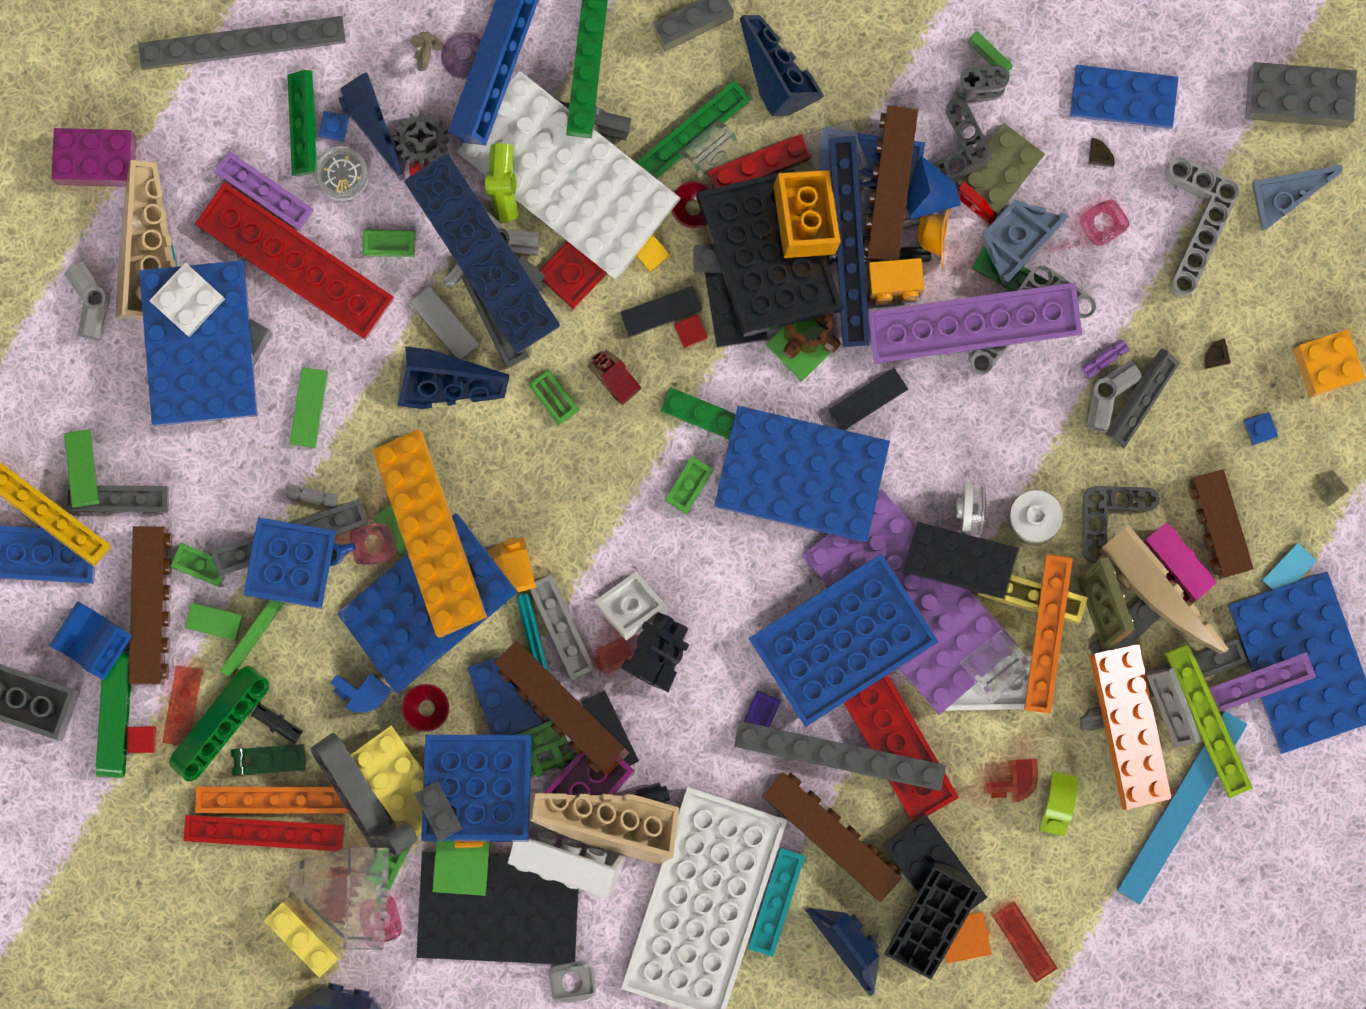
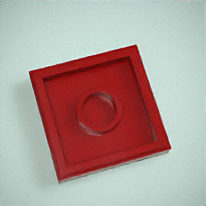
(571, 275)

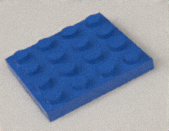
(485, 784)

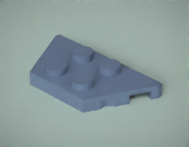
(1019, 236)

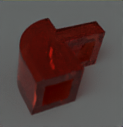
(1022, 782)

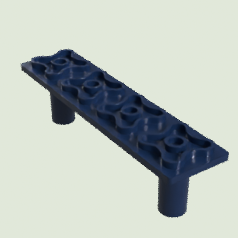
(482, 253)

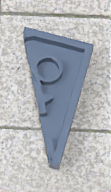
(1283, 193)

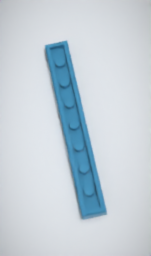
(1175, 819)

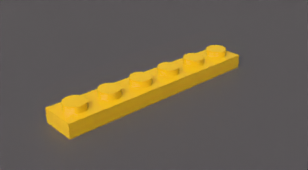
(51, 517)

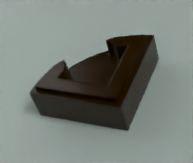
(1100, 154)
(1217, 355)

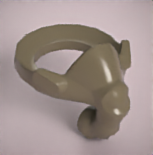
(422, 43)

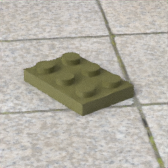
(1010, 166)
(1106, 603)

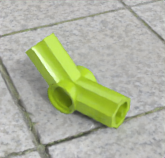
(501, 182)

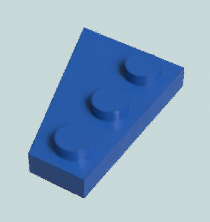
(501, 704)

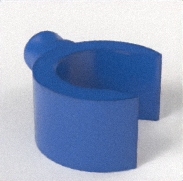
(341, 551)

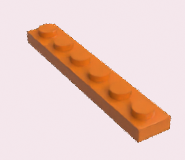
(1048, 633)
(268, 800)

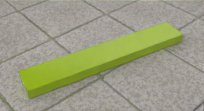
(1209, 721)

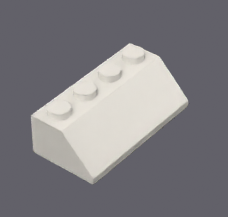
(567, 861)

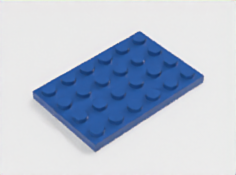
(213, 368)
(802, 474)
(394, 621)
(1300, 621)
(843, 640)

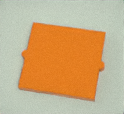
(971, 940)

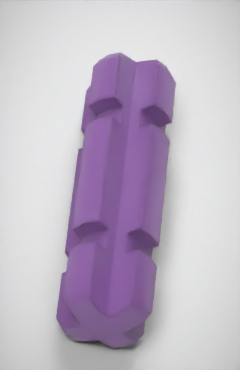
(1105, 358)

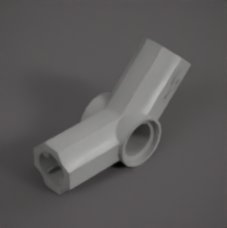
(519, 241)
(86, 286)
(1101, 407)

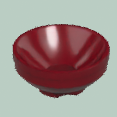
(687, 193)
(415, 697)

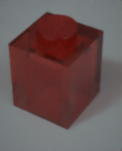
(612, 656)

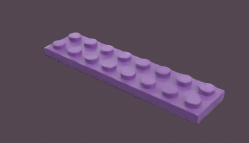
(975, 323)

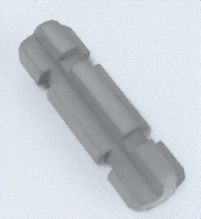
(312, 496)

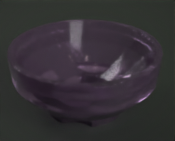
(454, 66)

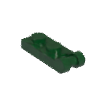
(269, 759)

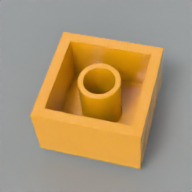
(895, 281)
(1329, 363)

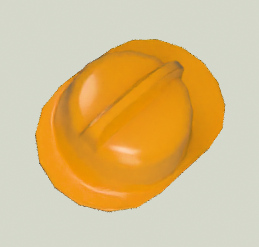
(932, 234)

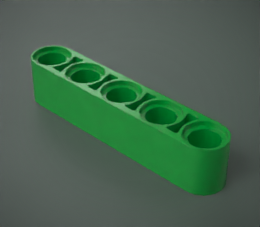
(114, 720)
(219, 723)

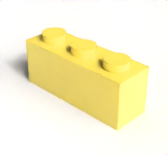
(302, 939)

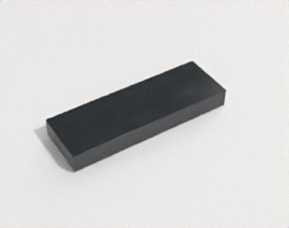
(661, 311)
(868, 399)
(603, 711)

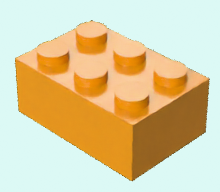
(806, 214)

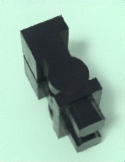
(658, 652)

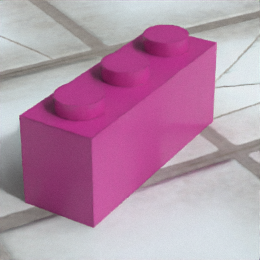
(1180, 563)

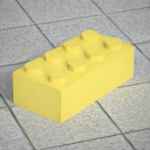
(393, 776)

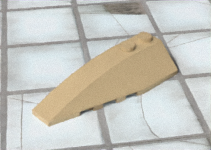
(143, 237)
(1147, 579)
(611, 822)

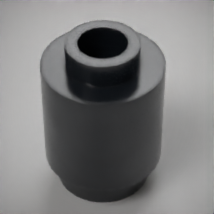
(653, 792)

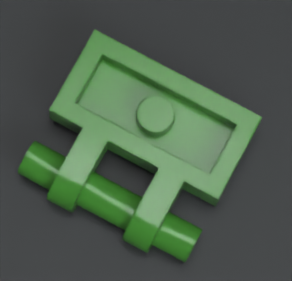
(546, 739)

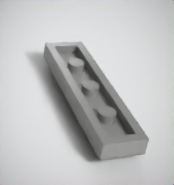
(561, 628)

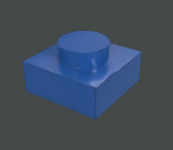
(334, 126)
(1260, 428)

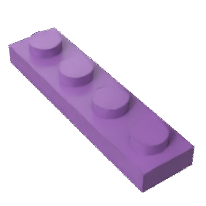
(264, 191)
(1262, 682)

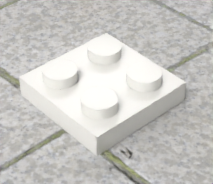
(187, 299)
(630, 605)

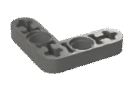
(967, 153)
(1108, 504)

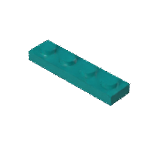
(776, 902)

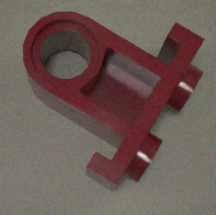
(614, 376)

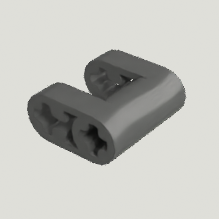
(973, 82)

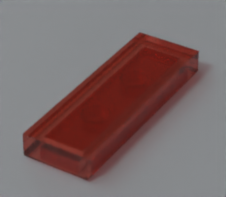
(182, 704)
(1024, 942)

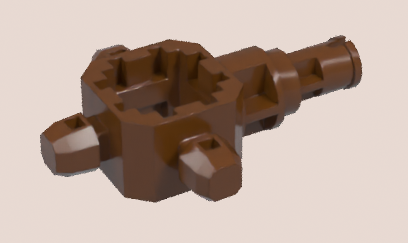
(797, 342)

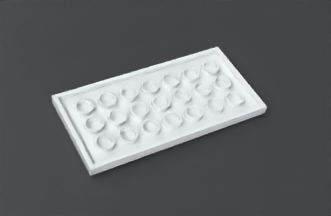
(575, 183)
(704, 903)

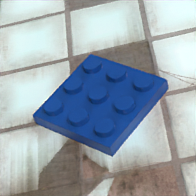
(289, 563)

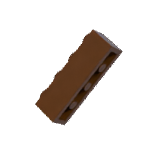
(1221, 524)

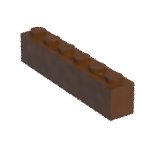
(892, 184)
(148, 605)
(561, 707)
(832, 837)

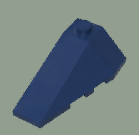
(778, 78)
(365, 111)
(438, 377)

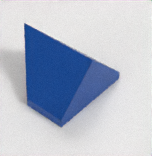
(930, 191)

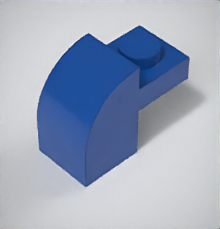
(367, 698)

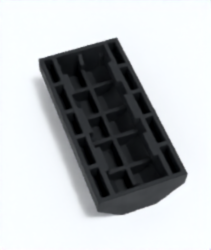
(933, 920)

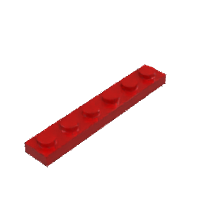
(263, 833)

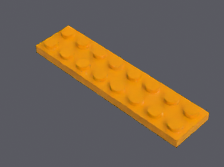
(429, 533)

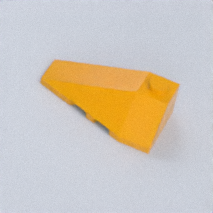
(514, 562)

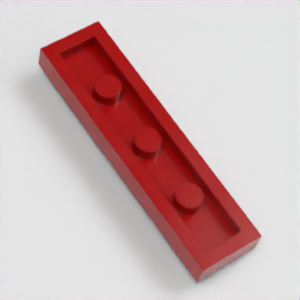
(761, 163)

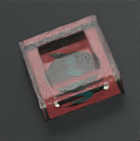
(1330, 488)

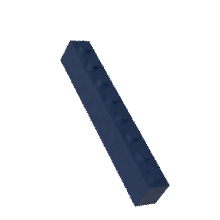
(850, 251)

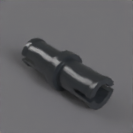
(276, 723)

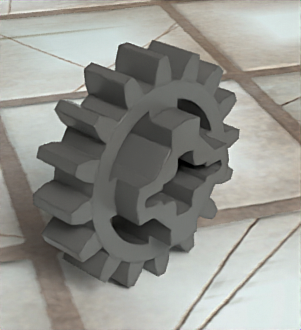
(431, 140)

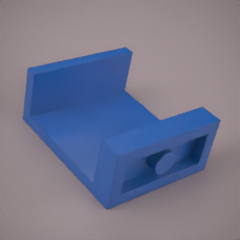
(90, 640)

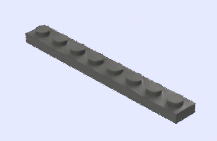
(242, 42)
(840, 756)

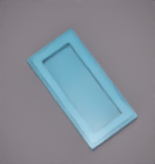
(1289, 568)

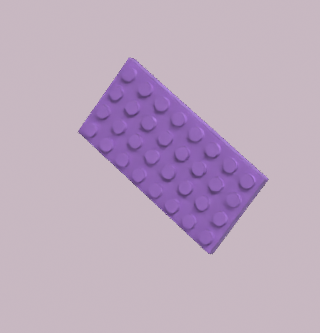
(950, 611)

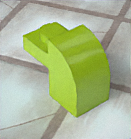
(1059, 803)

